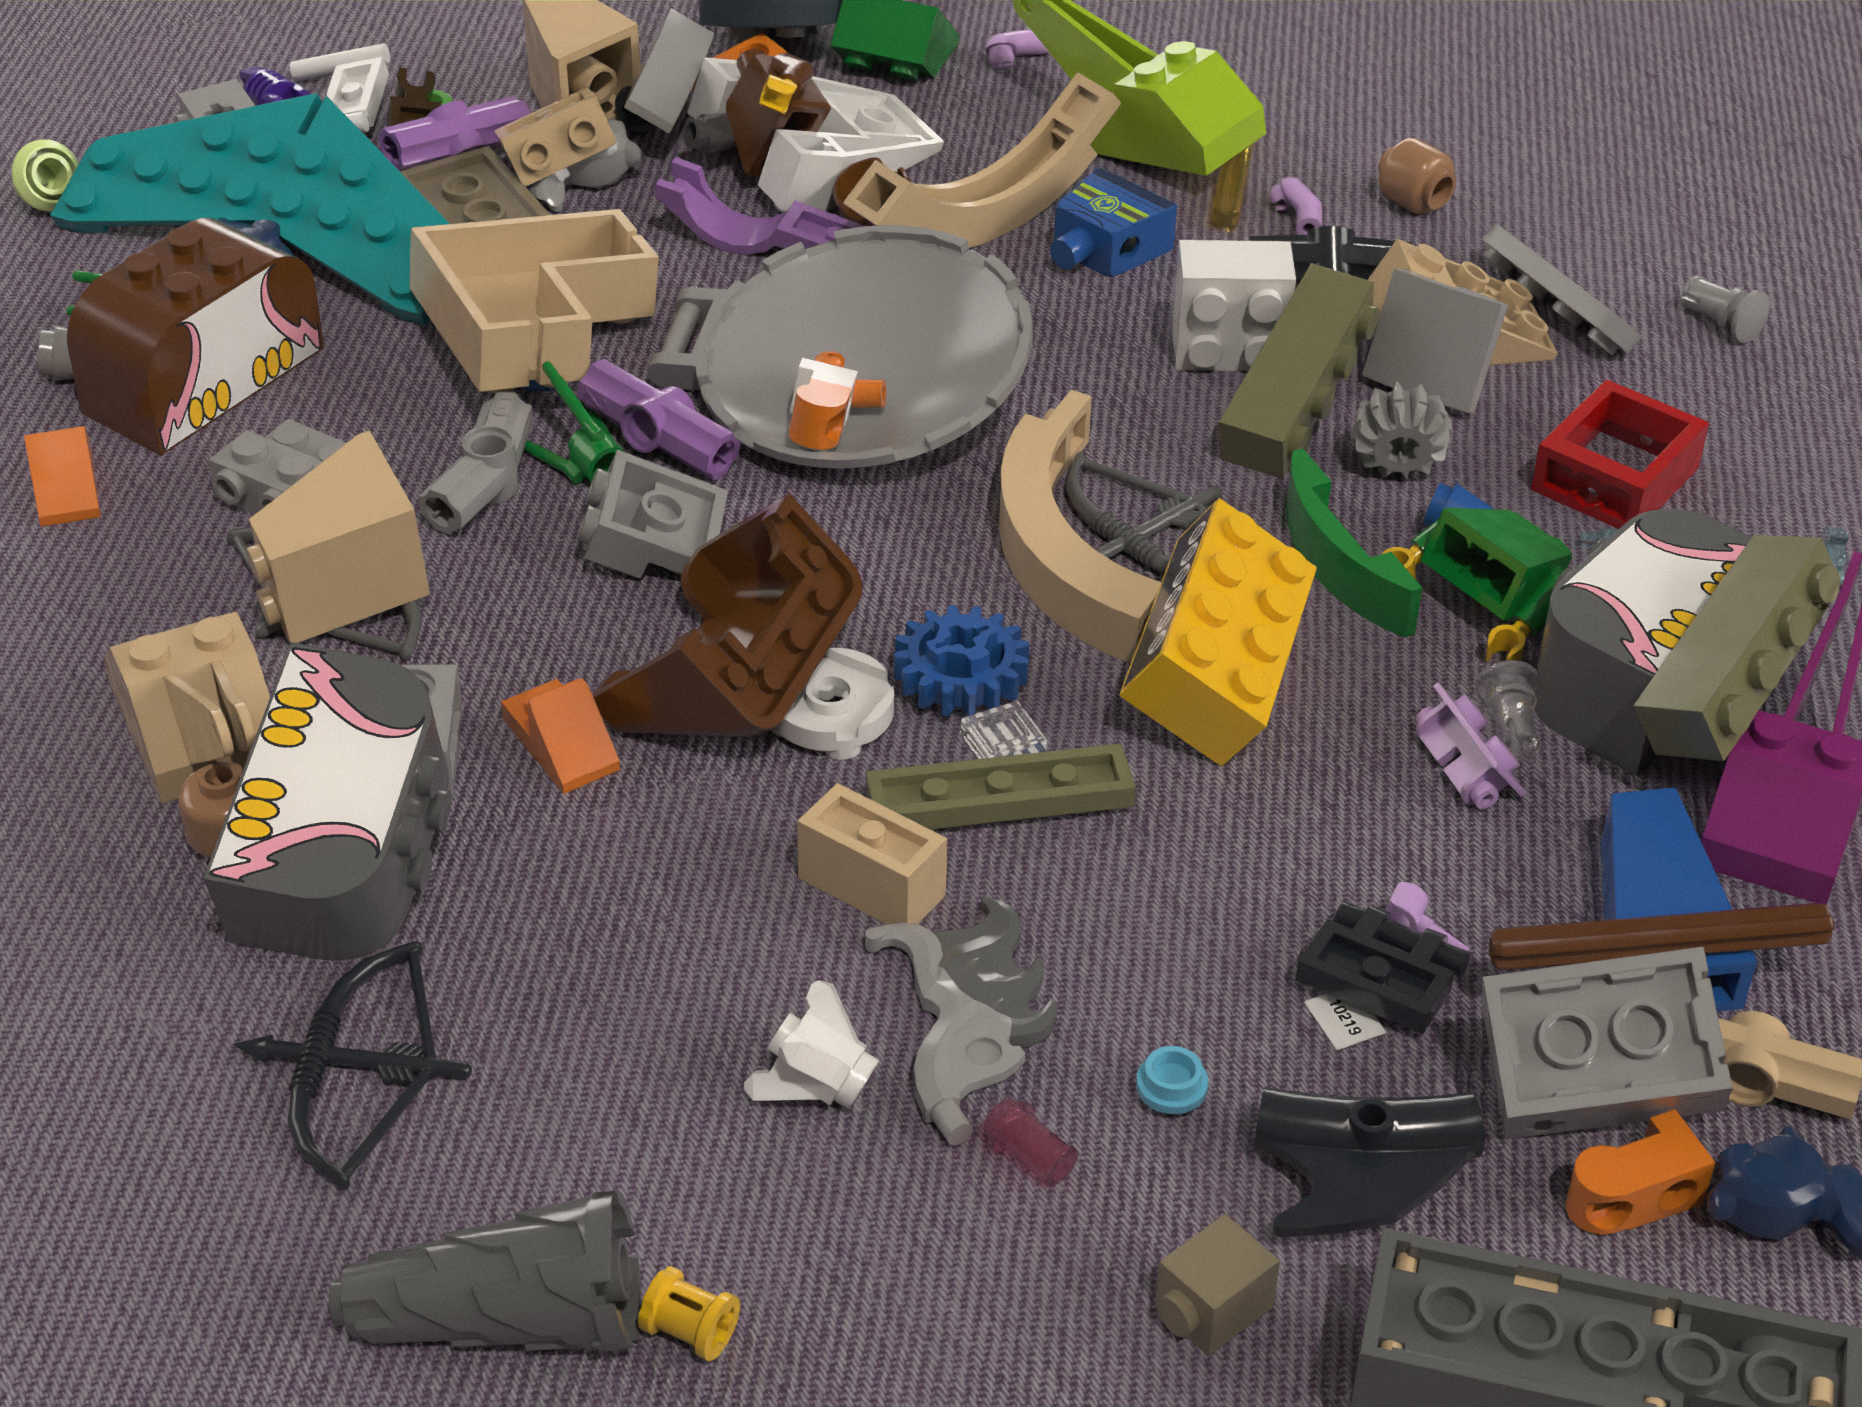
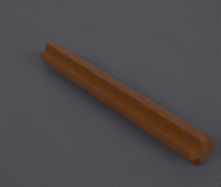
(1627, 937)

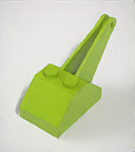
(1175, 107)

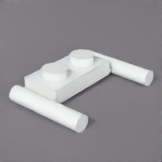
(356, 80)

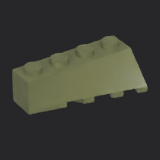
(1298, 371)
(1738, 647)

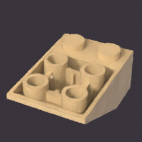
(1522, 332)

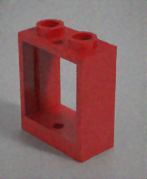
(1568, 469)

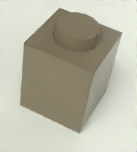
(1216, 1285)

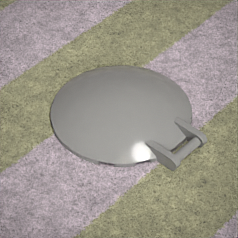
(896, 306)

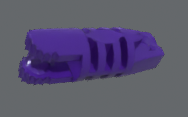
(268, 86)

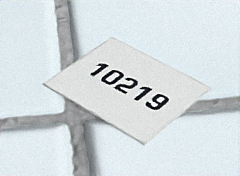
(1343, 1022)

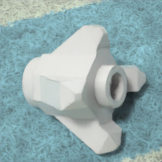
(815, 1055)

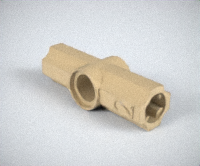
(1771, 1065)

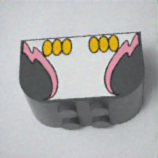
(1620, 620)
(332, 809)

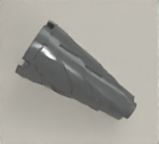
(535, 1280)

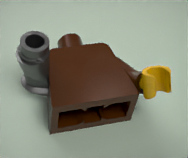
(767, 97)

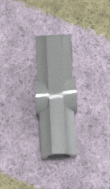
(487, 467)

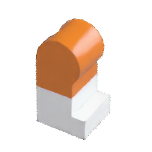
(820, 404)

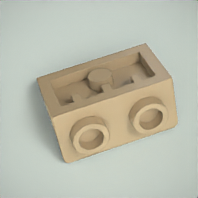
(556, 136)

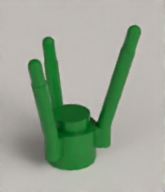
(589, 446)

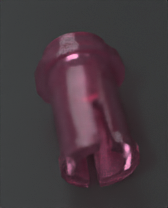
(1029, 1141)

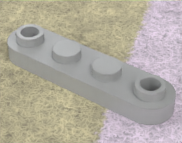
(1572, 301)

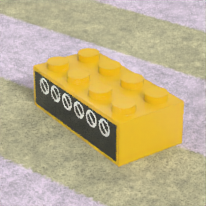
(1219, 633)

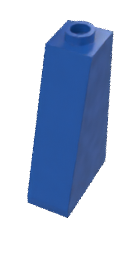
(1661, 868)

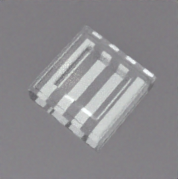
(1002, 732)

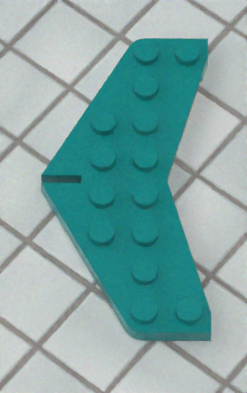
(268, 161)

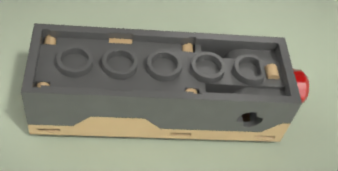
(1526, 1332)

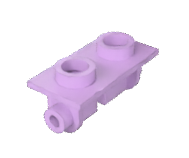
(1484, 763)

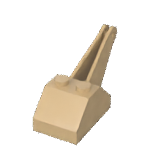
(189, 697)

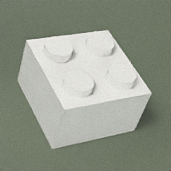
(1228, 301)

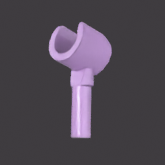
(1408, 908)

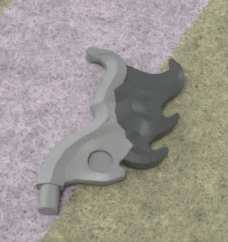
(979, 1007)

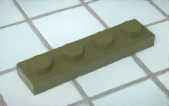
(1006, 787)

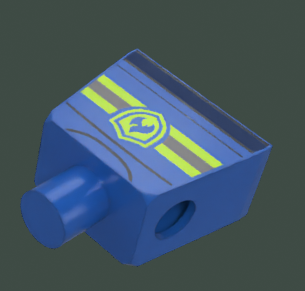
(1111, 225)

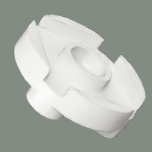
(846, 724)

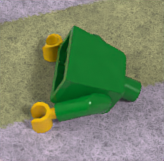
(1498, 563)

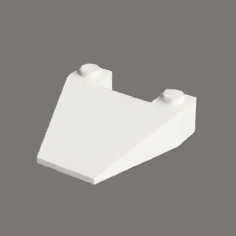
(805, 162)

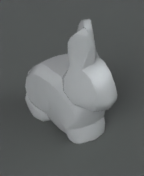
(592, 172)

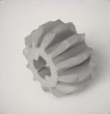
(1402, 430)

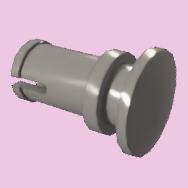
(1733, 309)

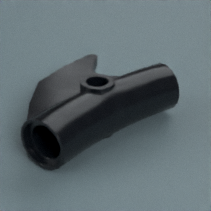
(1365, 1154)

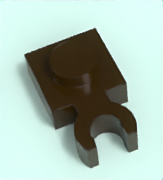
(411, 101)

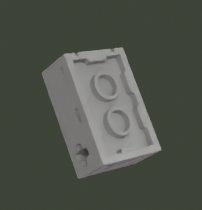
(1605, 1043)

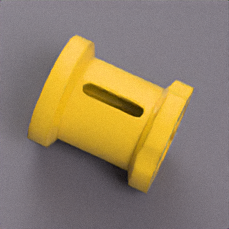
(689, 1313)

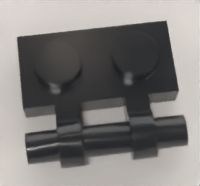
(1382, 965)

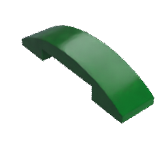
(1370, 586)

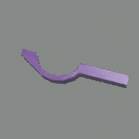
(737, 233)

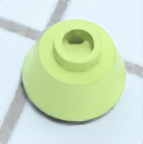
(42, 173)

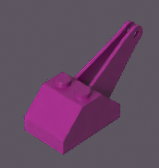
(1792, 786)

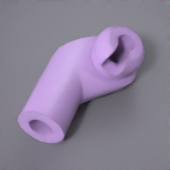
(1015, 43)
(1296, 195)

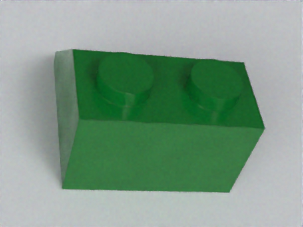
(895, 36)

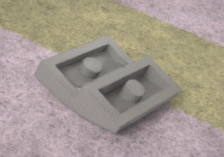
(1435, 339)

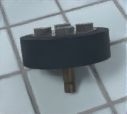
(752, 17)

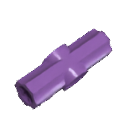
(449, 131)
(658, 419)

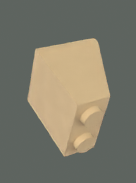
(578, 48)
(337, 545)

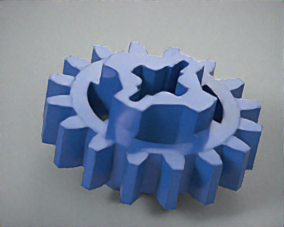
(961, 660)

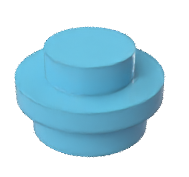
(1172, 1080)

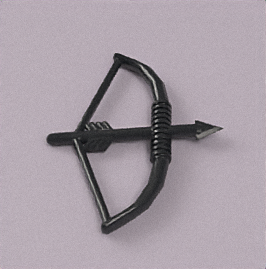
(394, 1064)

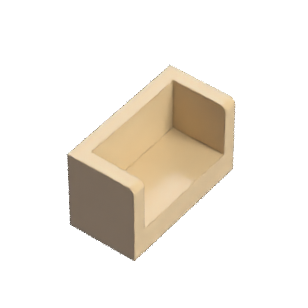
(871, 857)

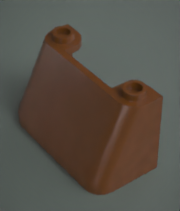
(770, 611)

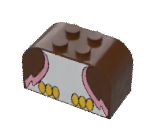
(189, 332)

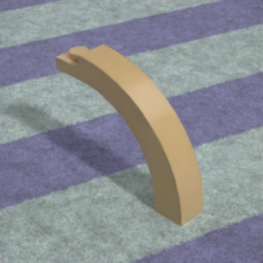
(1007, 190)
(1046, 556)

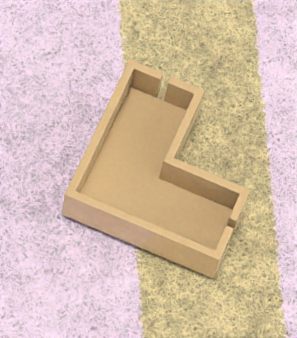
(530, 290)

